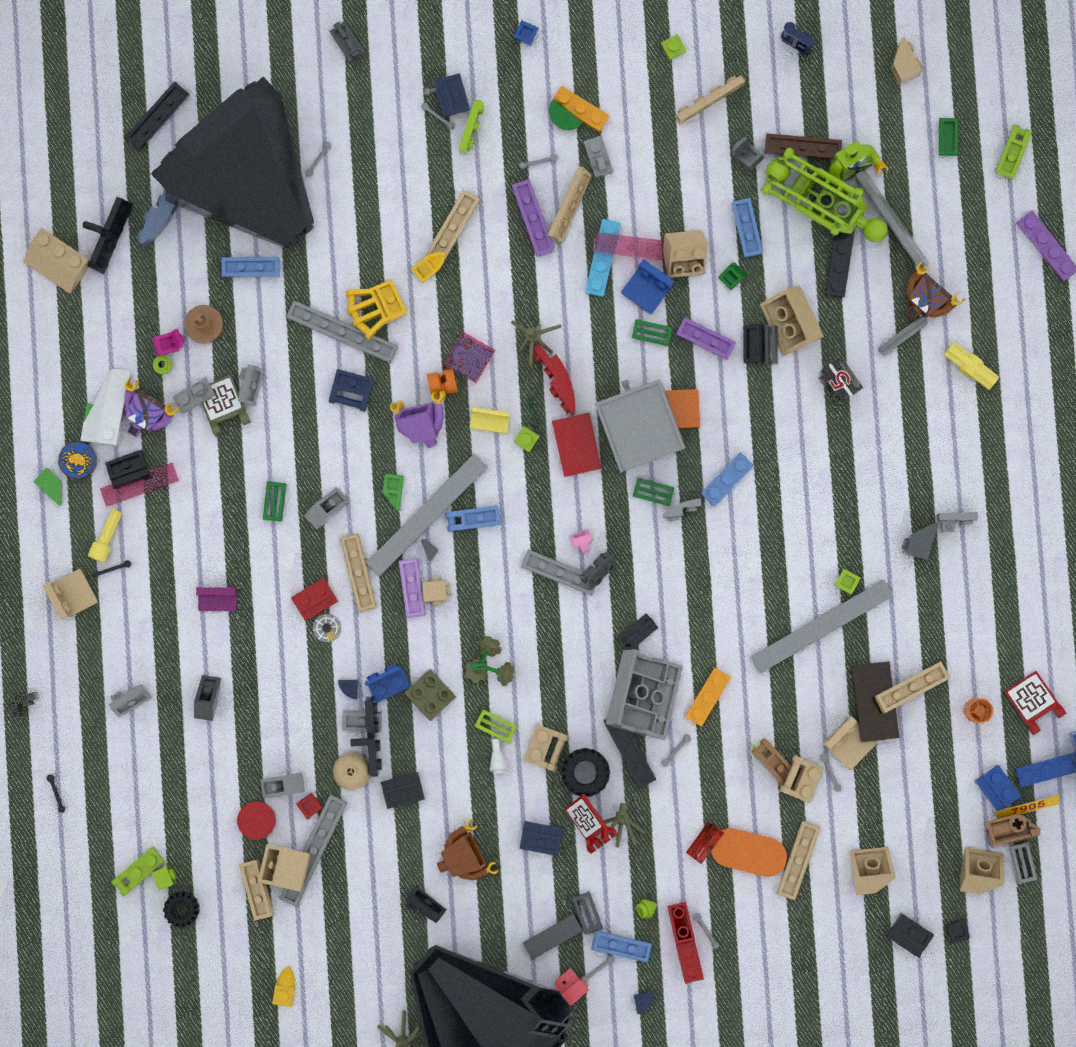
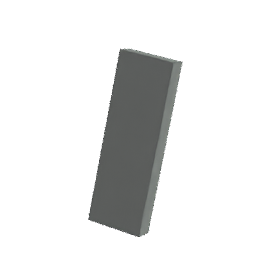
(552, 936)

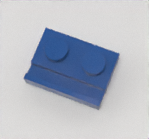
(997, 788)

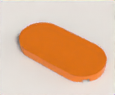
(750, 852)

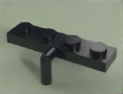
(109, 234)
(371, 741)

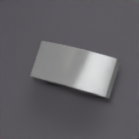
(677, 511)

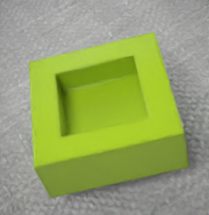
(673, 47)
(526, 438)
(847, 581)

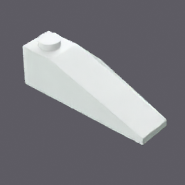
(107, 414)

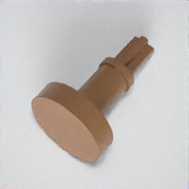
(204, 324)

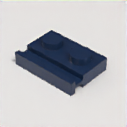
(451, 95)
(540, 838)

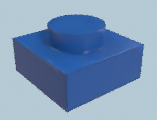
(526, 33)

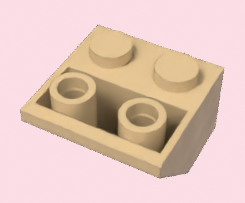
(685, 253)
(284, 868)

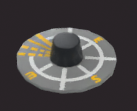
(326, 628)

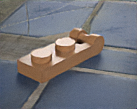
(772, 761)

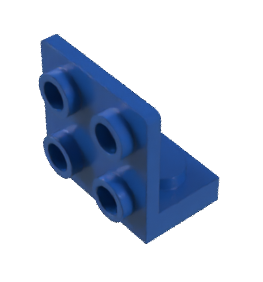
(647, 287)
(388, 683)

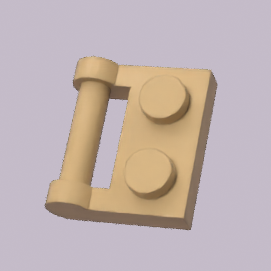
(539, 746)
(806, 781)

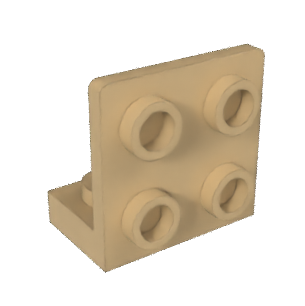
(70, 594)
(846, 744)

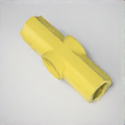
(971, 365)

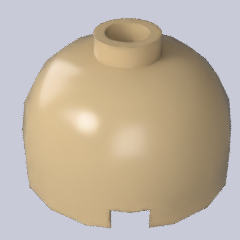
(361, 771)

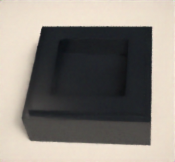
(957, 931)

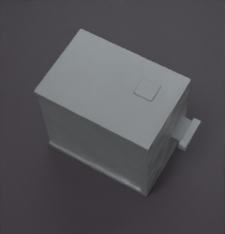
(640, 425)

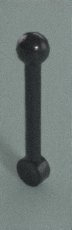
(127, 564)
(50, 778)

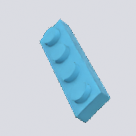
(601, 263)

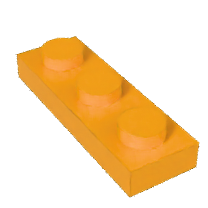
(582, 109)
(707, 697)

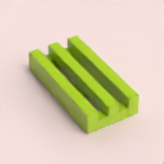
(510, 733)

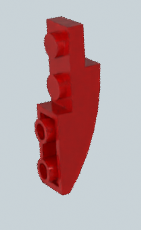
(561, 385)
(685, 942)

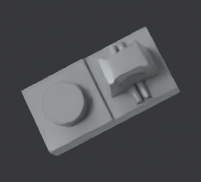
(598, 157)
(250, 387)
(194, 395)
(947, 520)
(124, 703)

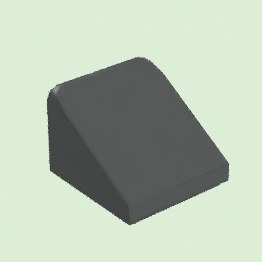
(430, 550)

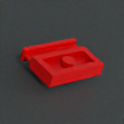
(314, 599)

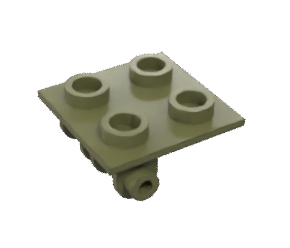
(430, 695)

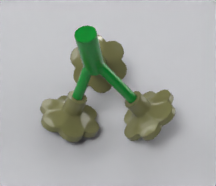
(477, 669)

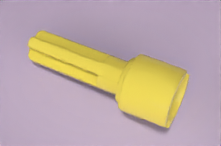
(101, 549)

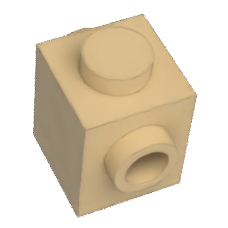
(435, 591)

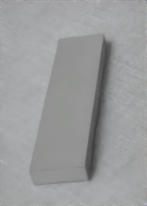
(555, 571)

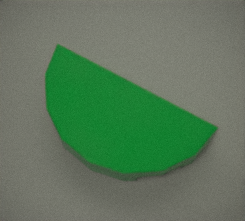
(563, 117)

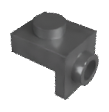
(747, 154)

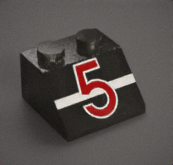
(840, 381)

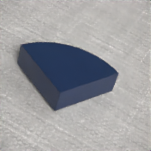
(349, 688)
(643, 1001)

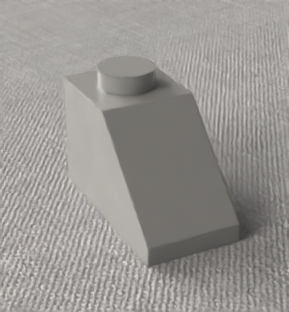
(326, 508)
(282, 785)

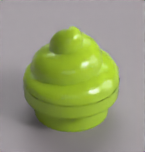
(646, 908)

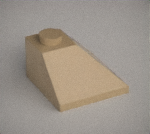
(871, 869)
(981, 871)

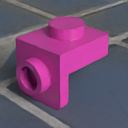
(168, 343)

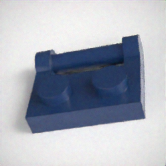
(796, 39)
(353, 384)

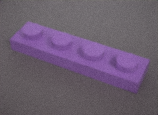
(533, 218)
(1047, 245)

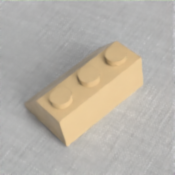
(56, 260)
(794, 319)

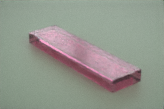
(628, 246)
(158, 478)

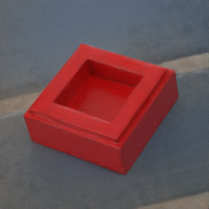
(309, 805)

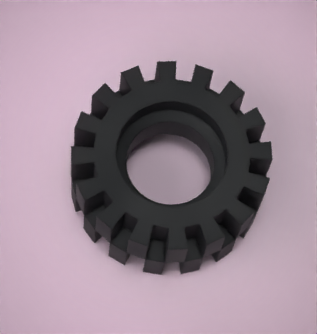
(170, 913)

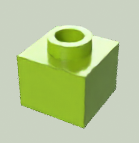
(164, 877)

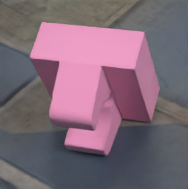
(581, 539)

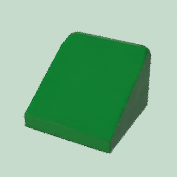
(732, 276)

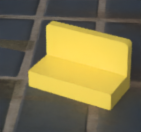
(489, 420)

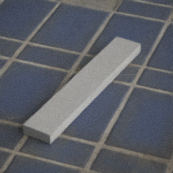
(891, 218)
(341, 331)
(317, 843)

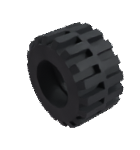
(592, 756)

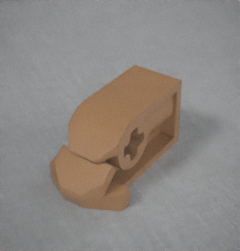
(1002, 832)

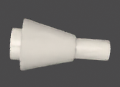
(498, 764)

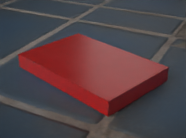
(576, 444)

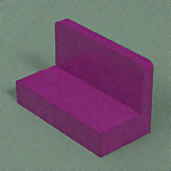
(216, 599)

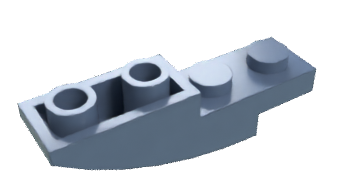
(156, 220)

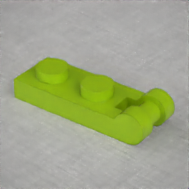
(471, 127)
(1013, 152)
(138, 871)

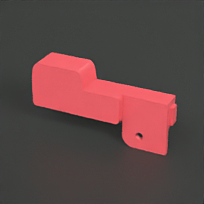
(573, 988)

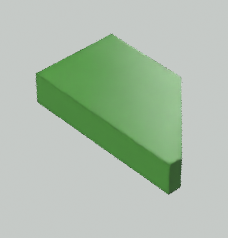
(50, 485)
(393, 489)

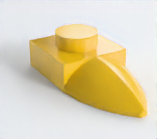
(428, 265)
(284, 988)

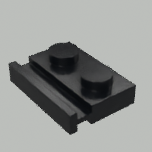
(127, 469)
(402, 790)
(910, 935)

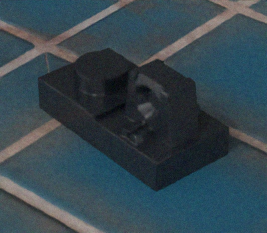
(420, 900)

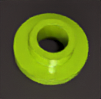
(166, 369)

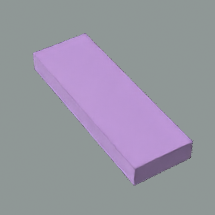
(412, 588)

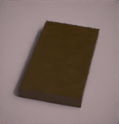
(868, 682)

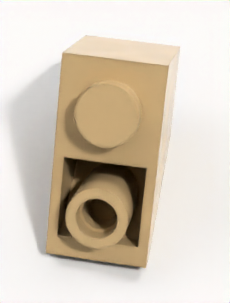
(905, 64)

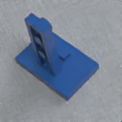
(1048, 768)

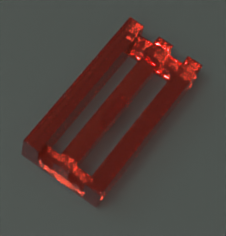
(703, 841)

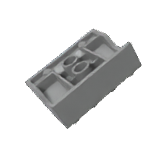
(644, 694)

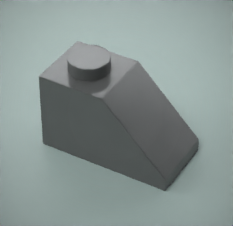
(920, 543)
(207, 698)

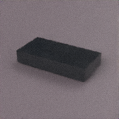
(753, 344)

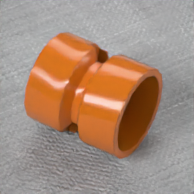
(447, 378)
(978, 710)

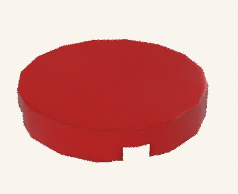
(256, 820)

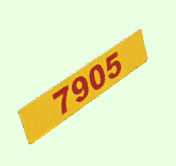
(1028, 807)

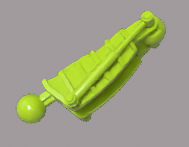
(778, 172)

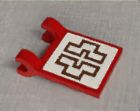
(1033, 700)
(589, 823)

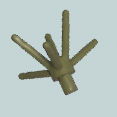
(533, 336)
(622, 818)
(402, 1040)

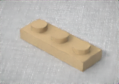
(256, 892)

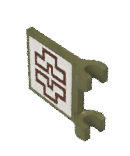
(224, 404)

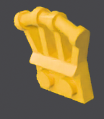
(386, 300)

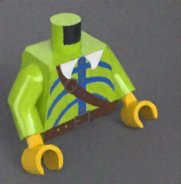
(853, 160)

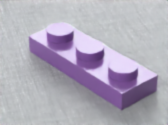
(705, 338)

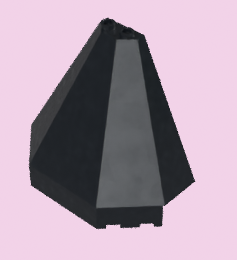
(241, 168)
(484, 1006)

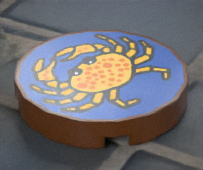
(77, 460)

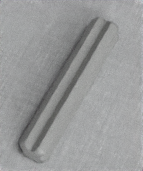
(903, 335)

